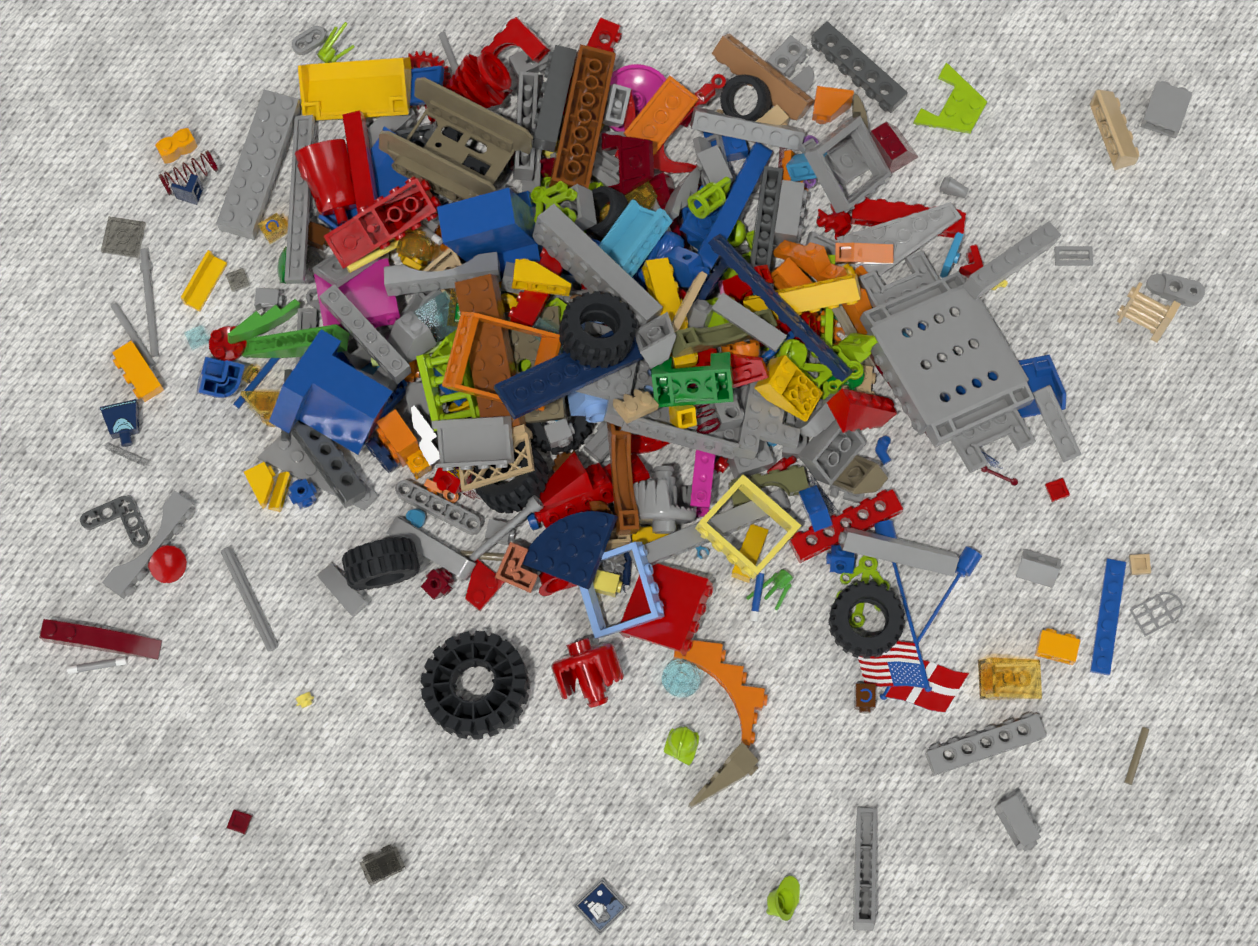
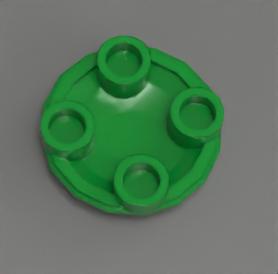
(281, 266)

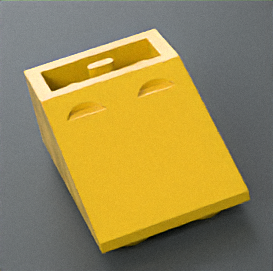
(789, 388)

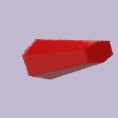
(783, 464)

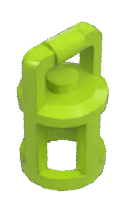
(716, 196)

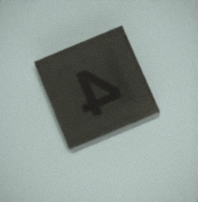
(237, 280)

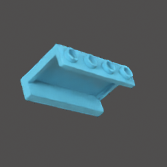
(635, 236)

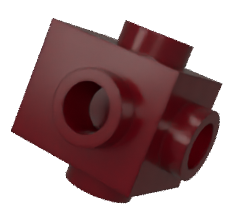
(438, 583)

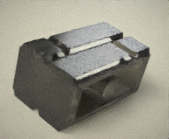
(382, 865)

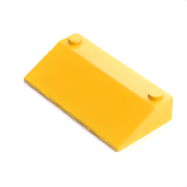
(370, 86)

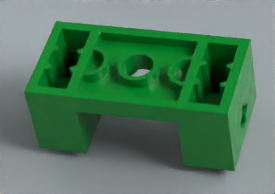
(713, 382)

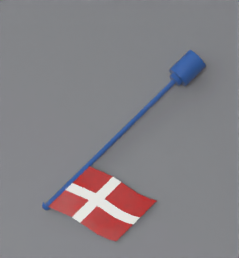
(944, 681)

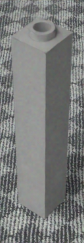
(898, 551)

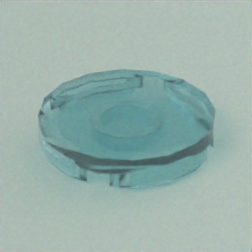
(681, 678)

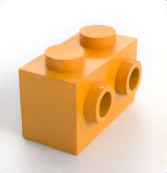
(1057, 646)

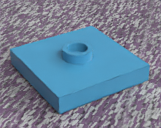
(952, 256)

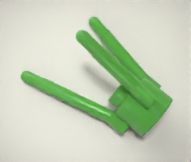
(780, 580)

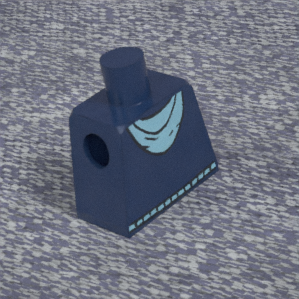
(122, 420)

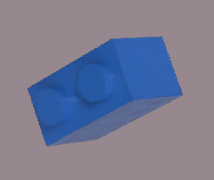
(815, 508)

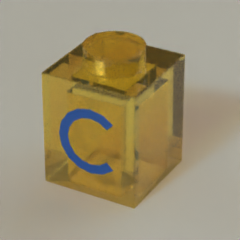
(273, 228)

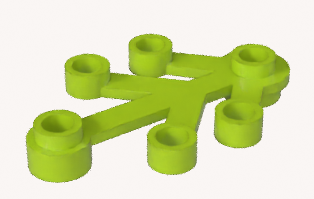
(540, 195)
(828, 373)
(866, 572)

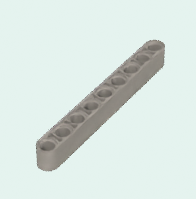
(723, 523)

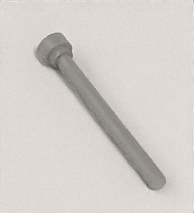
(534, 505)

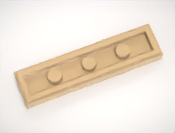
(688, 300)

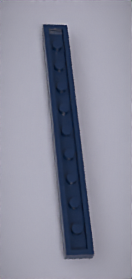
(780, 307)

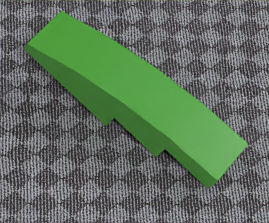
(258, 324)

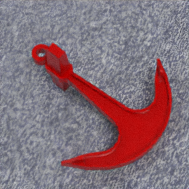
(661, 161)

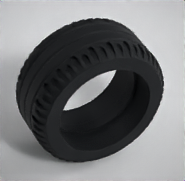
(730, 88)
(618, 203)

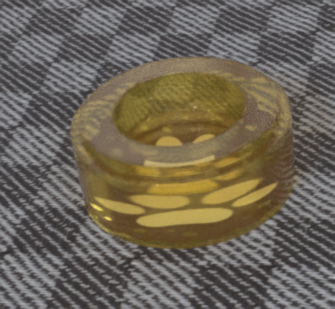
(250, 373)

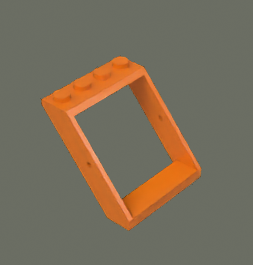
(464, 336)

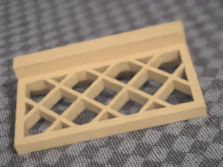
(519, 434)

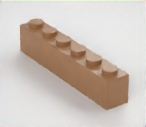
(744, 61)

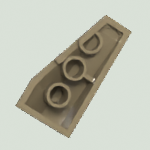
(734, 769)

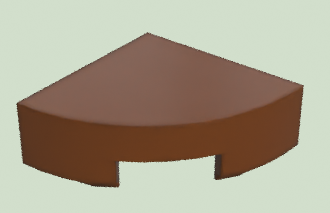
(600, 507)

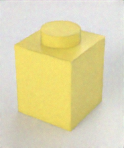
(607, 583)

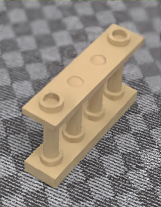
(1148, 312)

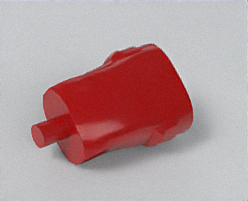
(328, 176)

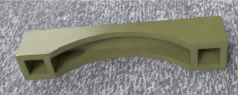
(700, 339)

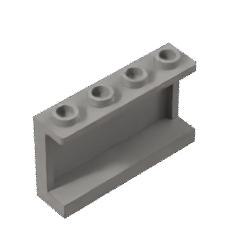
(474, 442)

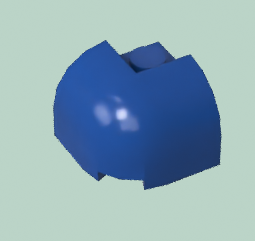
(219, 378)

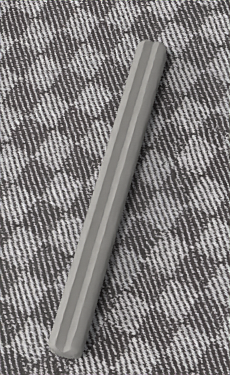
(249, 599)

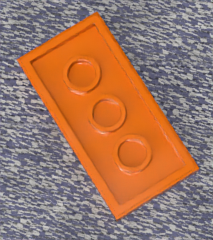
(662, 113)

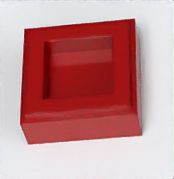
(1057, 490)

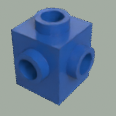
(305, 499)
(840, 560)

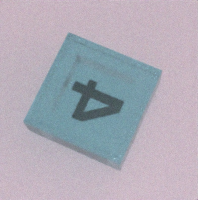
(196, 337)

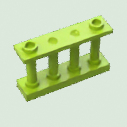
(432, 395)

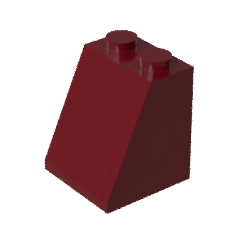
(893, 146)

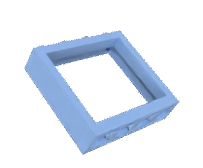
(650, 587)

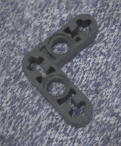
(117, 512)

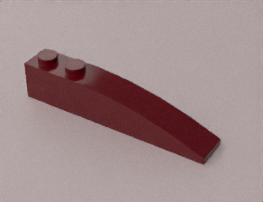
(99, 639)

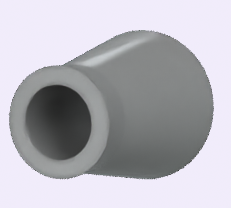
(952, 187)

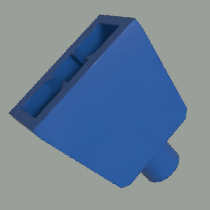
(685, 265)

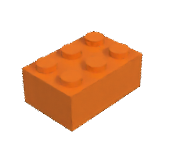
(397, 437)

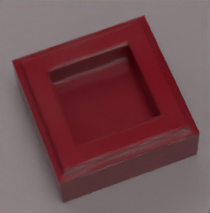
(239, 822)

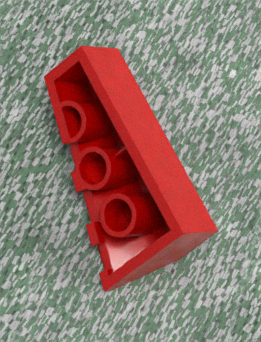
(860, 410)

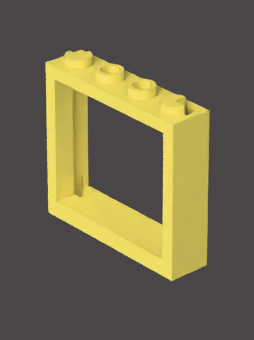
(768, 506)

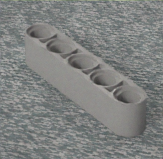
(432, 500)
(433, 548)

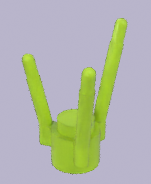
(327, 53)

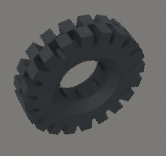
(498, 705)

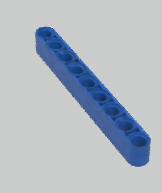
(735, 201)

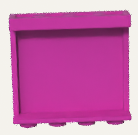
(367, 294)

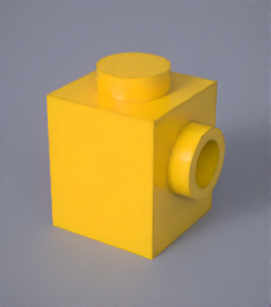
(683, 416)

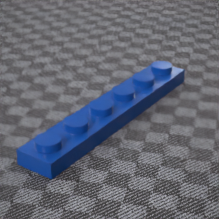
(1108, 617)

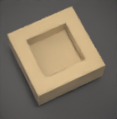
(1139, 564)

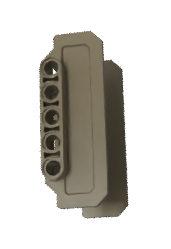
(443, 165)

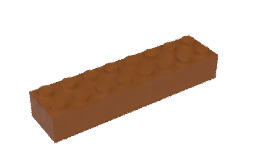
(583, 117)
(491, 348)

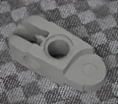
(1160, 283)
(819, 419)

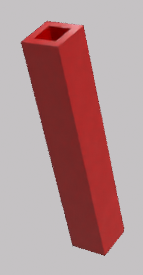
(360, 159)

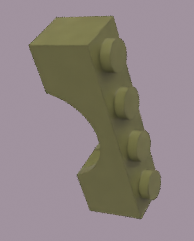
(790, 481)

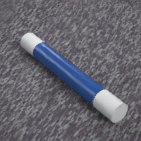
(757, 596)

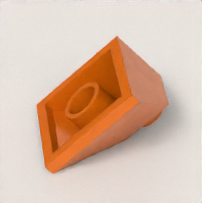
(830, 103)

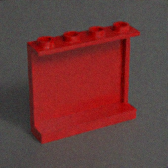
(683, 601)

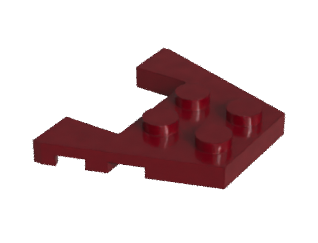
(635, 161)

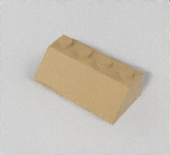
(1114, 129)

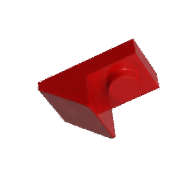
(974, 260)

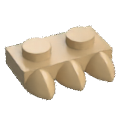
(635, 406)

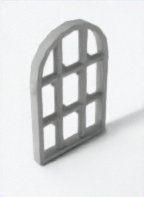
(1149, 611)

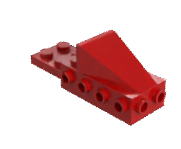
(384, 221)
(575, 485)

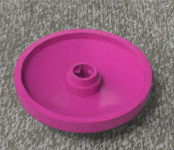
(643, 82)

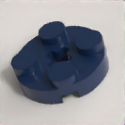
(381, 454)

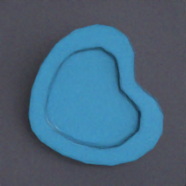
(416, 517)

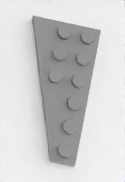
(905, 233)
(293, 459)

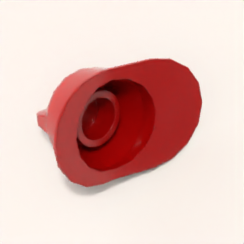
(552, 584)

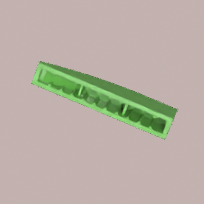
(291, 343)

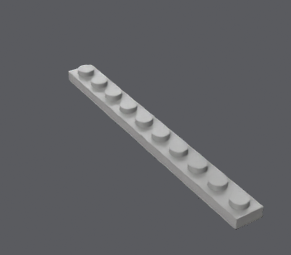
(298, 206)

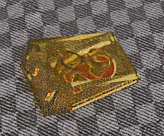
(1009, 679)

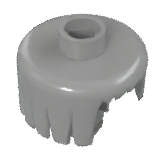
(661, 503)

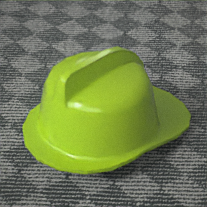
(682, 744)
(784, 899)

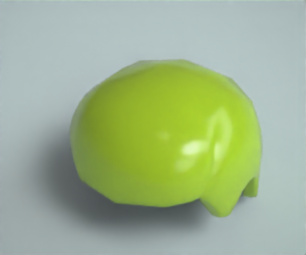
(737, 234)
(794, 351)

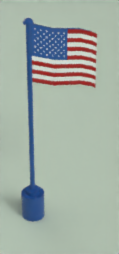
(904, 661)

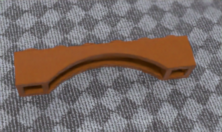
(622, 482)

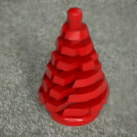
(480, 80)

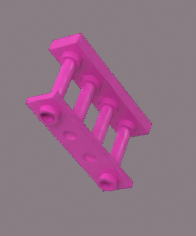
(702, 482)

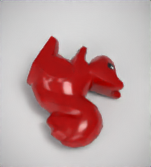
(838, 222)

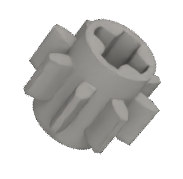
(614, 564)

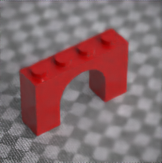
(519, 35)
(739, 290)

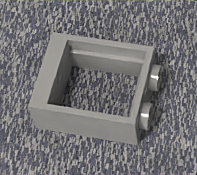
(1018, 823)

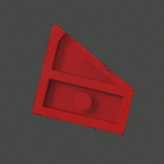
(747, 369)
(482, 586)

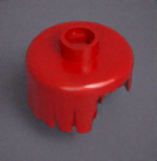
(591, 667)

